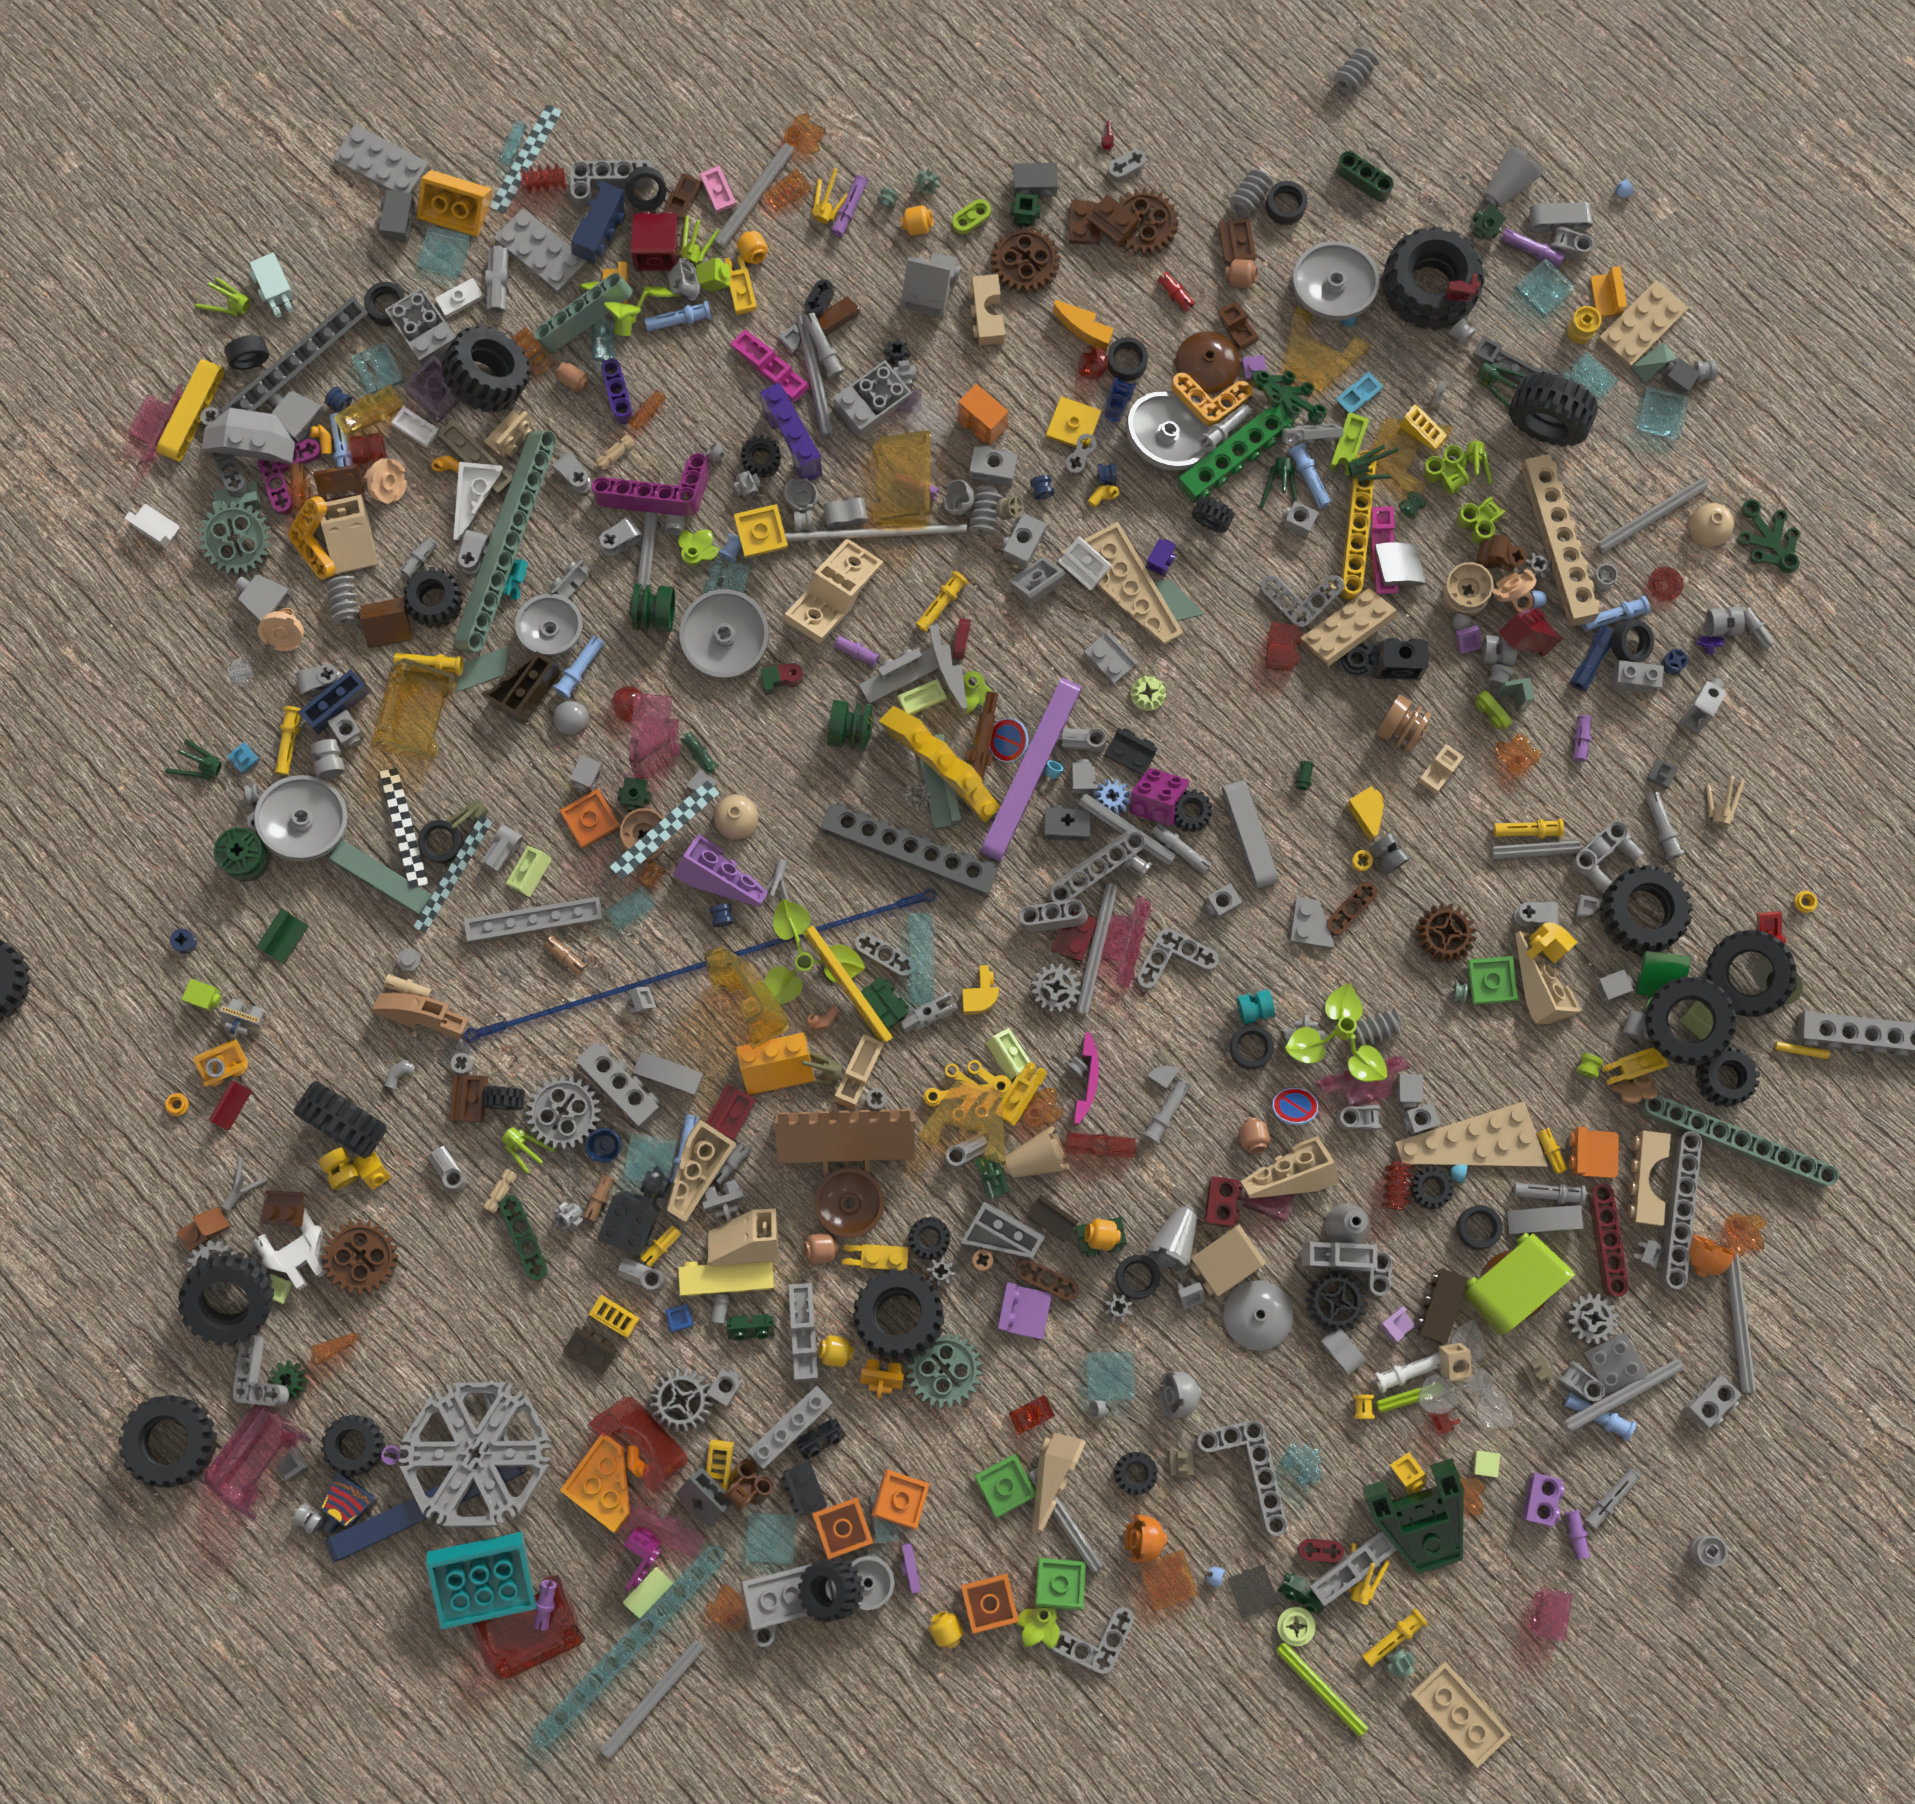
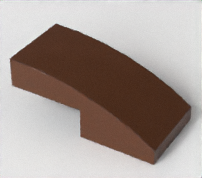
(683, 196)
(1237, 326)

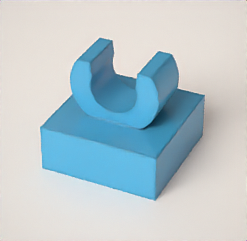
(243, 758)

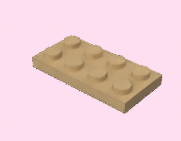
(1642, 324)
(1349, 626)
(1460, 1714)

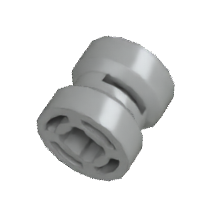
(1607, 573)
(308, 1519)

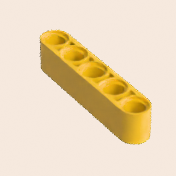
(188, 411)

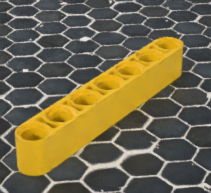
(1356, 535)

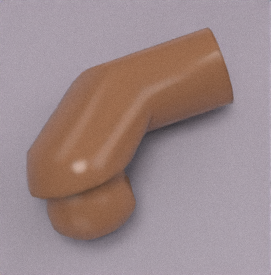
(823, 1021)

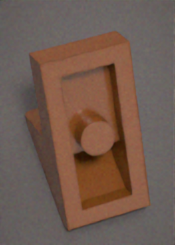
(203, 1228)

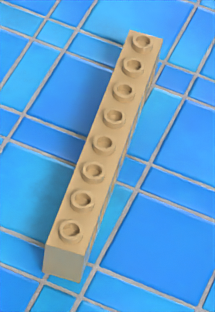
(1575, 611)

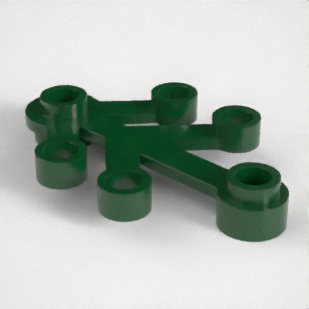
(1287, 394)
(1771, 539)

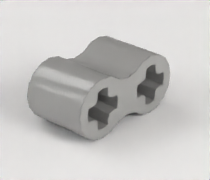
(1081, 453)
(845, 513)
(1343, 1351)

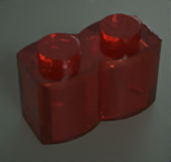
(1282, 646)

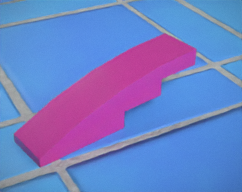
(769, 365)

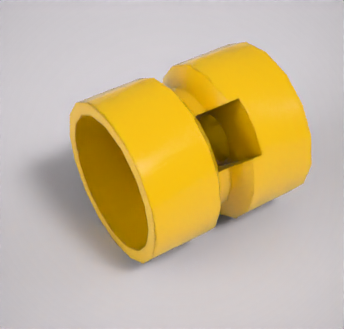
(1583, 325)
(338, 1160)

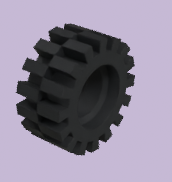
(761, 444)
(1213, 514)
(1205, 811)
(503, 1098)
(1445, 1188)
(929, 1252)
(1150, 1473)

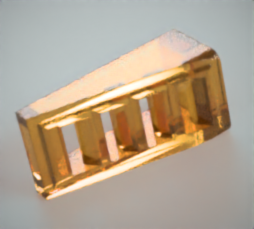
(789, 179)
(526, 335)
(326, 1350)

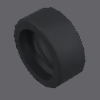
(645, 172)
(1290, 188)
(373, 293)
(1129, 343)
(246, 352)
(1646, 641)
(423, 845)
(1258, 1031)
(1492, 1215)
(1155, 1277)

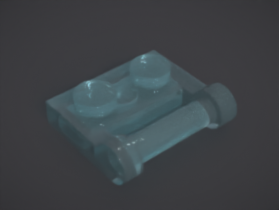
(383, 365)

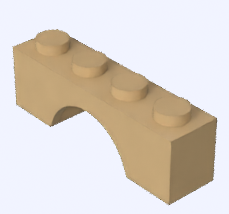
(1645, 1206)

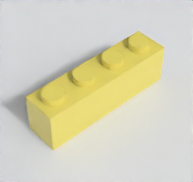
(726, 1278)

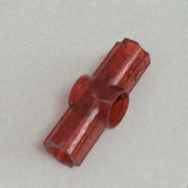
(1084, 1144)

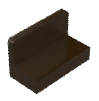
(1052, 1218)

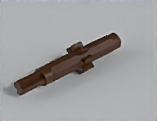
(979, 754)

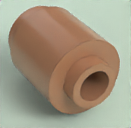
(572, 377)

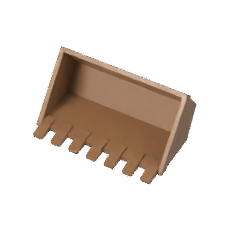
(845, 1136)

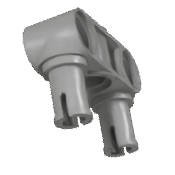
(1600, 848)

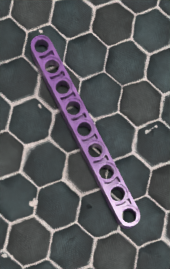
(1030, 770)

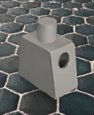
(296, 414)
(262, 595)
(1707, 701)

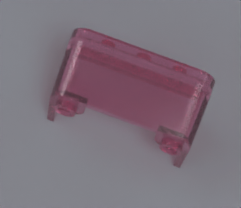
(652, 735)
(248, 1455)

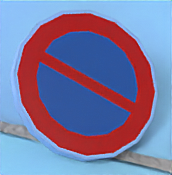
(1009, 740)
(1295, 1106)

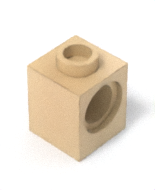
(1449, 1355)

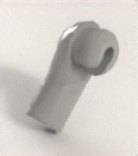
(398, 1070)

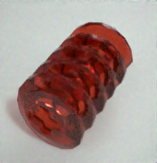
(543, 178)
(1397, 1186)

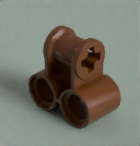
(1500, 553)
(745, 1488)

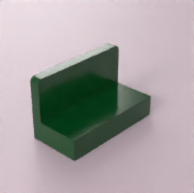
(282, 936)

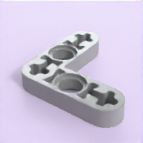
(1307, 605)
(1167, 950)
(252, 1386)
(1095, 1652)

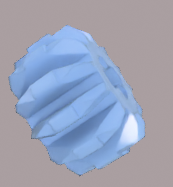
(1116, 791)

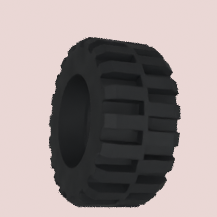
(496, 352)
(1553, 409)
(1669, 894)
(1767, 945)
(12, 979)
(1690, 989)
(340, 1119)
(888, 1286)
(220, 1326)
(137, 1433)

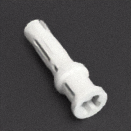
(1399, 1375)

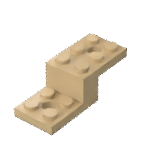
(833, 590)

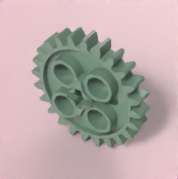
(254, 531)
(961, 1357)

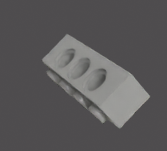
(638, 1113)
(790, 1427)

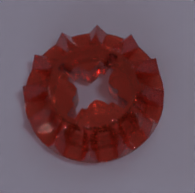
(1673, 578)

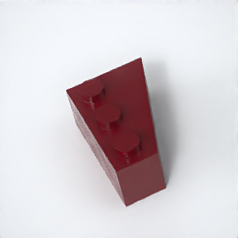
(1530, 631)

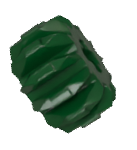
(296, 1378)

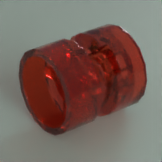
(367, 448)

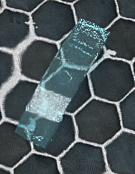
(921, 957)

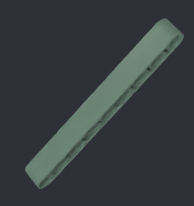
(1749, 1140)

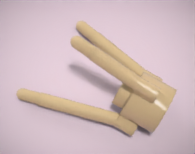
(1723, 813)

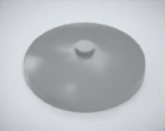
(1336, 280)
(1165, 431)
(724, 633)
(301, 818)

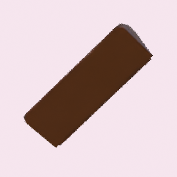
(838, 315)

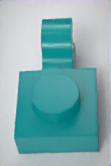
(515, 576)

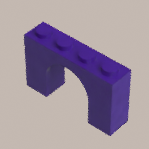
(782, 414)

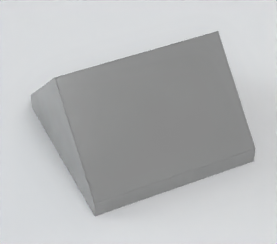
(1037, 581)

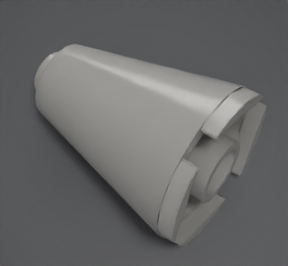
(1511, 177)
(1340, 1226)
(1174, 1241)

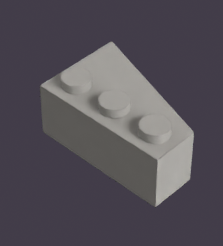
(1002, 1232)

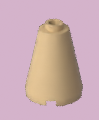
(1037, 1156)

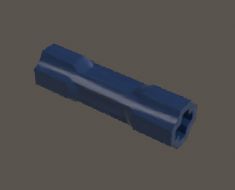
(1586, 671)

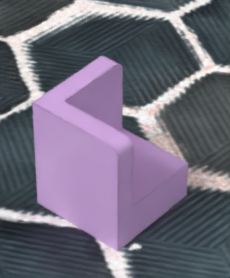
(1397, 1324)

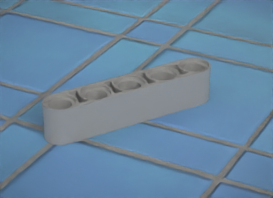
(1250, 834)
(1108, 865)

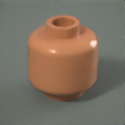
(1242, 273)
(1254, 1135)
(820, 1248)

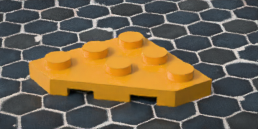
(601, 1484)

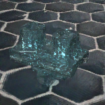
(1310, 1471)

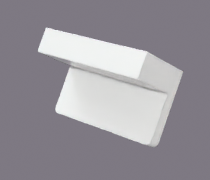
(153, 525)

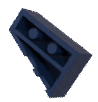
(600, 224)

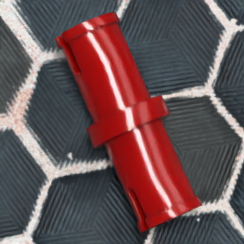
(1176, 291)

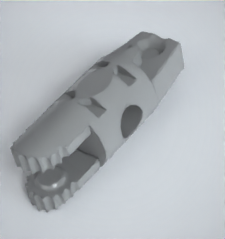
(919, 1019)

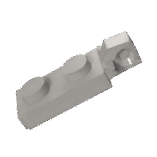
(1309, 433)

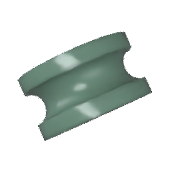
(888, 197)
(1459, 993)

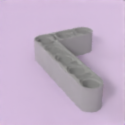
(1255, 1467)

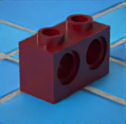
(1216, 1200)

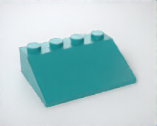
(481, 1580)

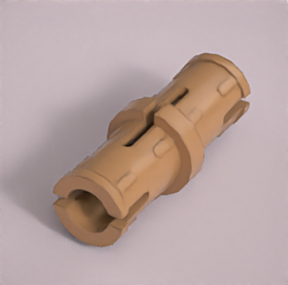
(564, 955)
(598, 1198)

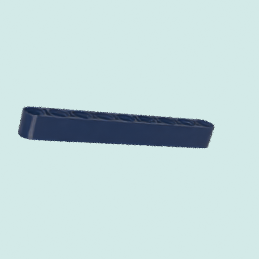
(394, 1521)

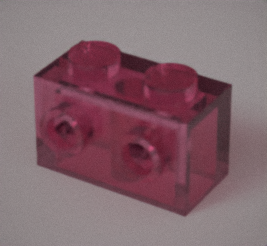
(1551, 1614)

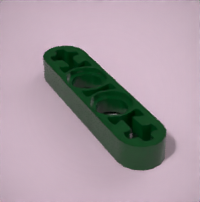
(520, 1239)

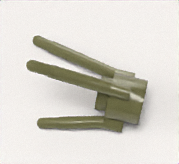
(471, 811)
(830, 1069)

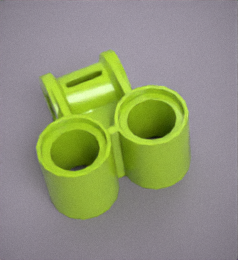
(1450, 472)
(1483, 518)

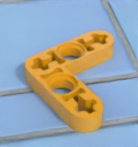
(1207, 404)
(302, 537)

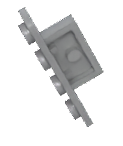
(899, 673)

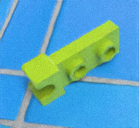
(1350, 442)

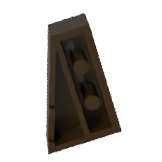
(524, 688)

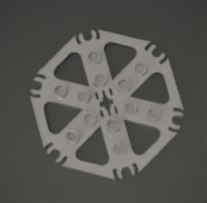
(470, 1438)

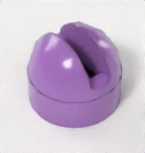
(392, 1450)

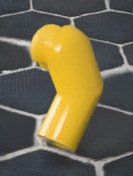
(1103, 493)

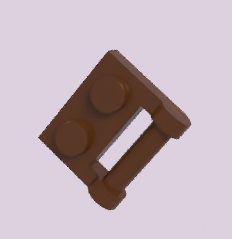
(339, 480)

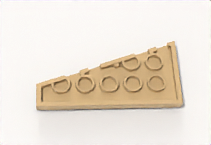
(1131, 584)
(1489, 1139)

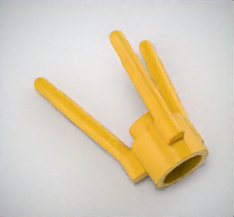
(823, 211)
(1362, 1591)

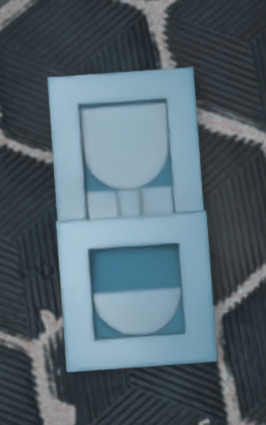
(1360, 393)

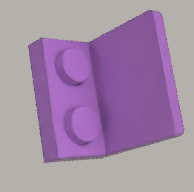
(1024, 1311)

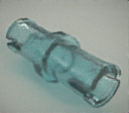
(513, 142)

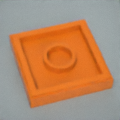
(589, 819)
(900, 1499)

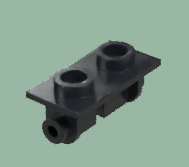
(812, 1445)

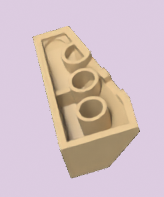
(1543, 991)
(699, 1163)
(1300, 1171)
(1056, 1460)

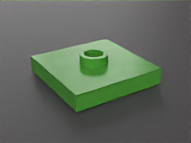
(1492, 980)
(1005, 1486)
(1060, 1584)

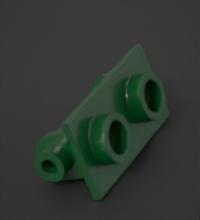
(740, 1329)
(1294, 1590)

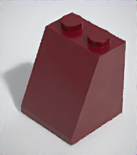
(654, 241)

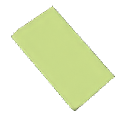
(528, 871)
(1698, 1020)
(1008, 1053)
(647, 1592)

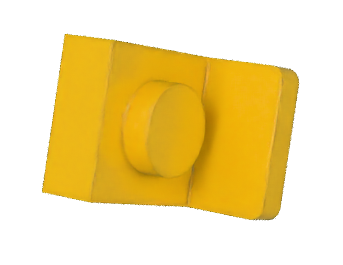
(1409, 1473)

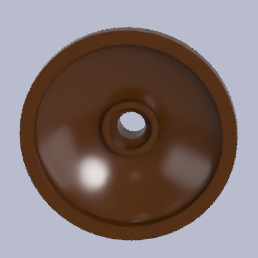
(1210, 374)
(844, 1186)

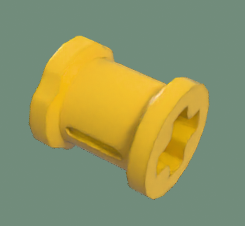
(1359, 1407)

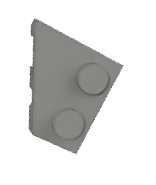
(1310, 925)

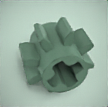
(926, 188)
(1400, 1663)

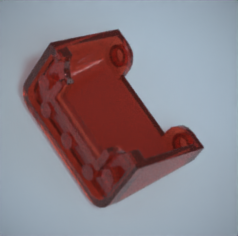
(648, 1436)
(513, 1644)

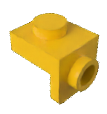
(371, 1170)

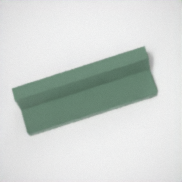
(943, 798)

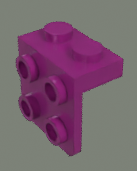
(1156, 796)
(646, 1546)

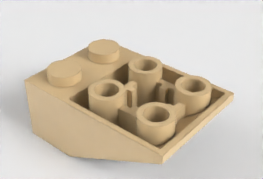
(349, 535)
(745, 1239)

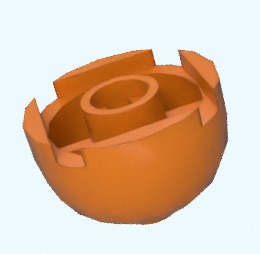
(1709, 1257)
(1144, 1539)

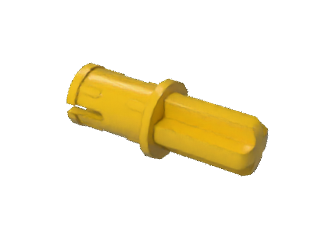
(1552, 1150)
(661, 1245)

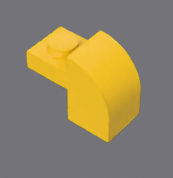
(1552, 941)
(980, 999)

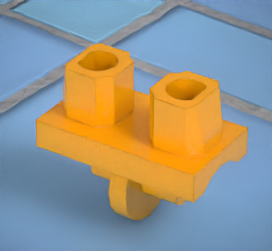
(880, 1380)

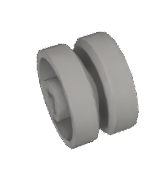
(882, 1578)

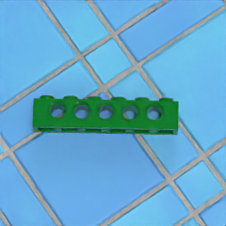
(1195, 488)

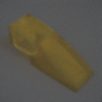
(369, 410)

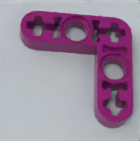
(278, 469)

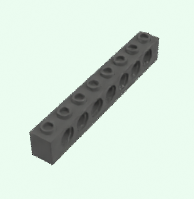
(298, 357)
(838, 813)

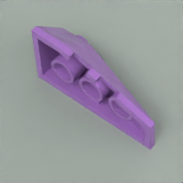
(710, 871)

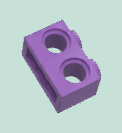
(1536, 1498)

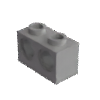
(1637, 677)
(1709, 1396)

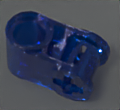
(1119, 396)

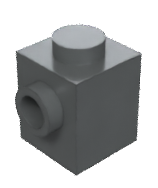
(1680, 375)

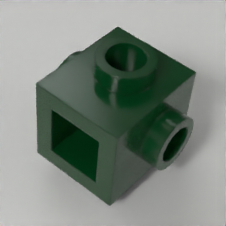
(1025, 210)
(1488, 215)
(637, 788)

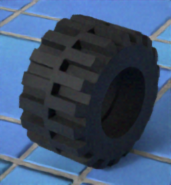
(432, 580)
(1745, 1072)
(333, 1439)
(847, 1589)

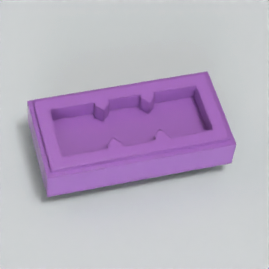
(909, 1568)

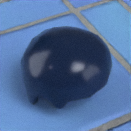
(603, 1145)

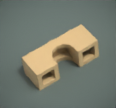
(988, 327)

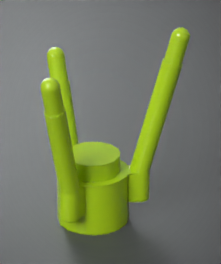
(691, 250)
(237, 301)
(1475, 454)
(515, 1140)

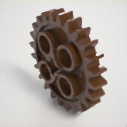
(1161, 231)
(1038, 247)
(343, 1272)

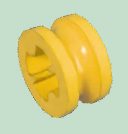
(1362, 853)

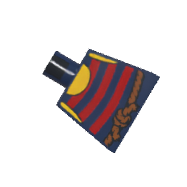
(345, 1503)

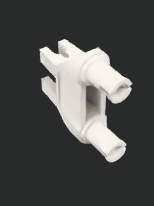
(296, 1254)

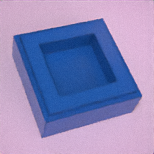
(679, 1318)

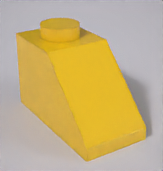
(1367, 811)

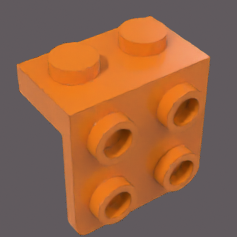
(1593, 1153)

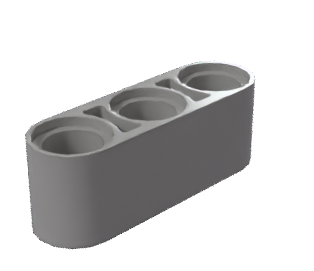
(1549, 216)
(1043, 911)

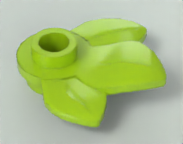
(699, 544)
(974, 694)
(1037, 1629)

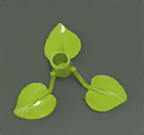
(623, 312)
(790, 921)
(1342, 1005)

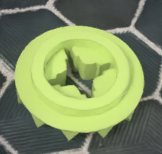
(1142, 701)
(1304, 1634)

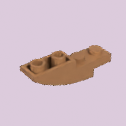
(421, 1010)

